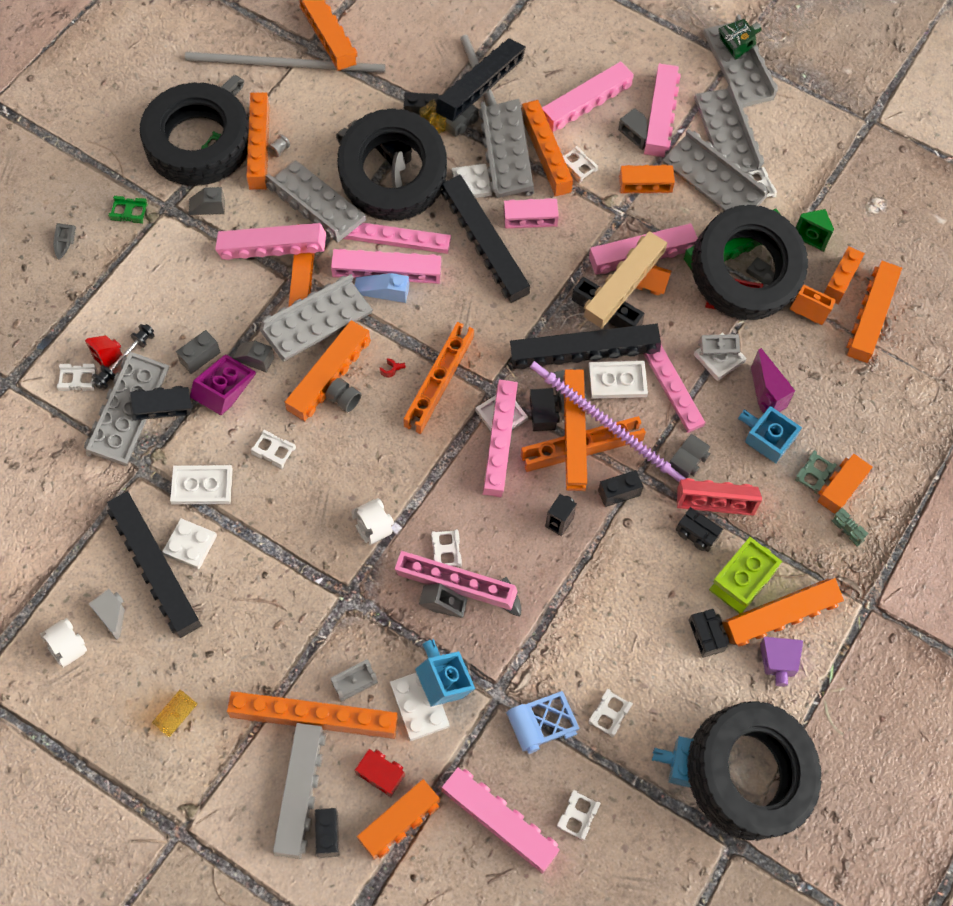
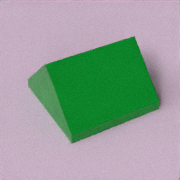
(815, 228)

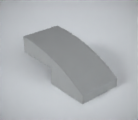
(397, 165)

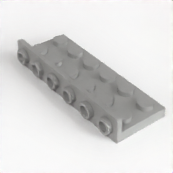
(747, 72)
(729, 127)
(506, 148)
(714, 174)
(316, 200)
(314, 317)
(115, 432)

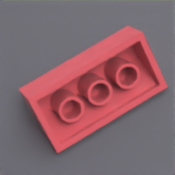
(718, 497)

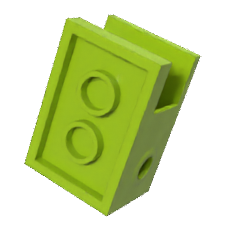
(745, 575)

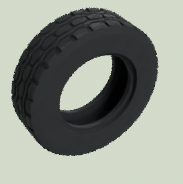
(190, 102)
(385, 127)
(776, 236)
(796, 762)

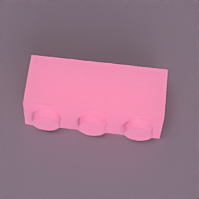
(531, 213)

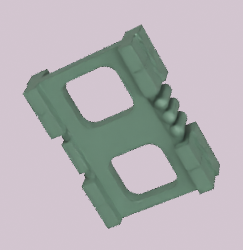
(810, 469)
(843, 520)

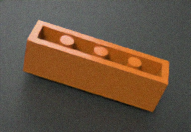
(399, 819)

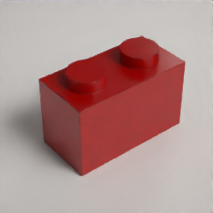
(380, 772)

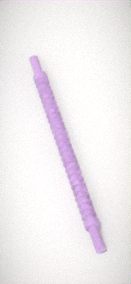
(550, 378)

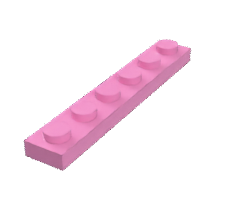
(401, 237)
(675, 390)

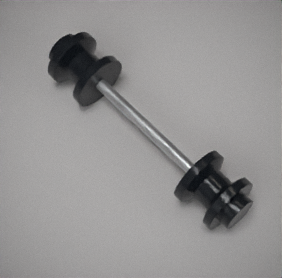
(106, 373)

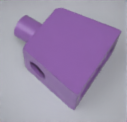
(781, 658)

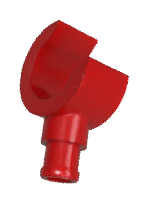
(396, 366)

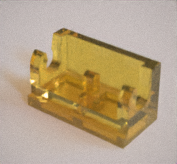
(435, 119)
(174, 713)

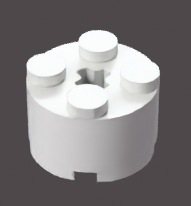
(372, 521)
(63, 642)

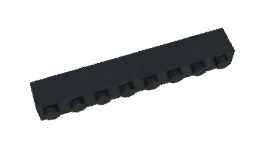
(479, 79)
(486, 239)
(585, 346)
(154, 565)

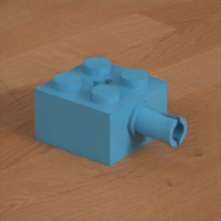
(771, 433)
(443, 676)
(677, 761)

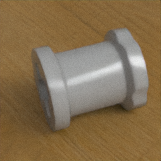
(279, 145)

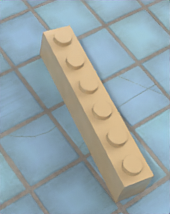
(625, 279)

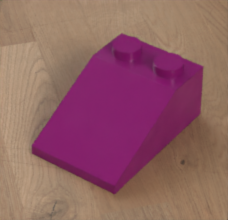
(221, 384)
(770, 384)

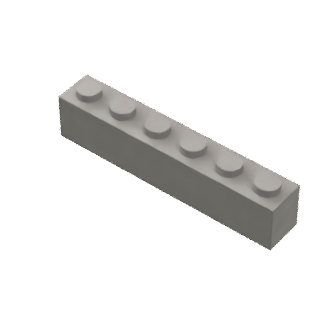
(298, 791)

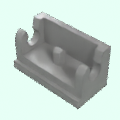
(719, 344)
(354, 680)

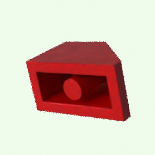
(104, 350)

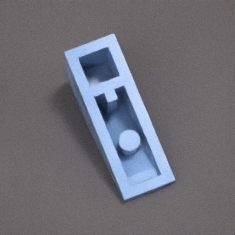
(384, 286)

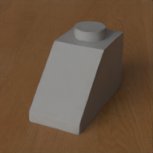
(110, 611)

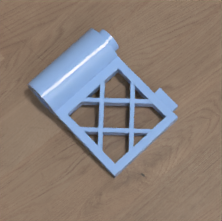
(529, 731)

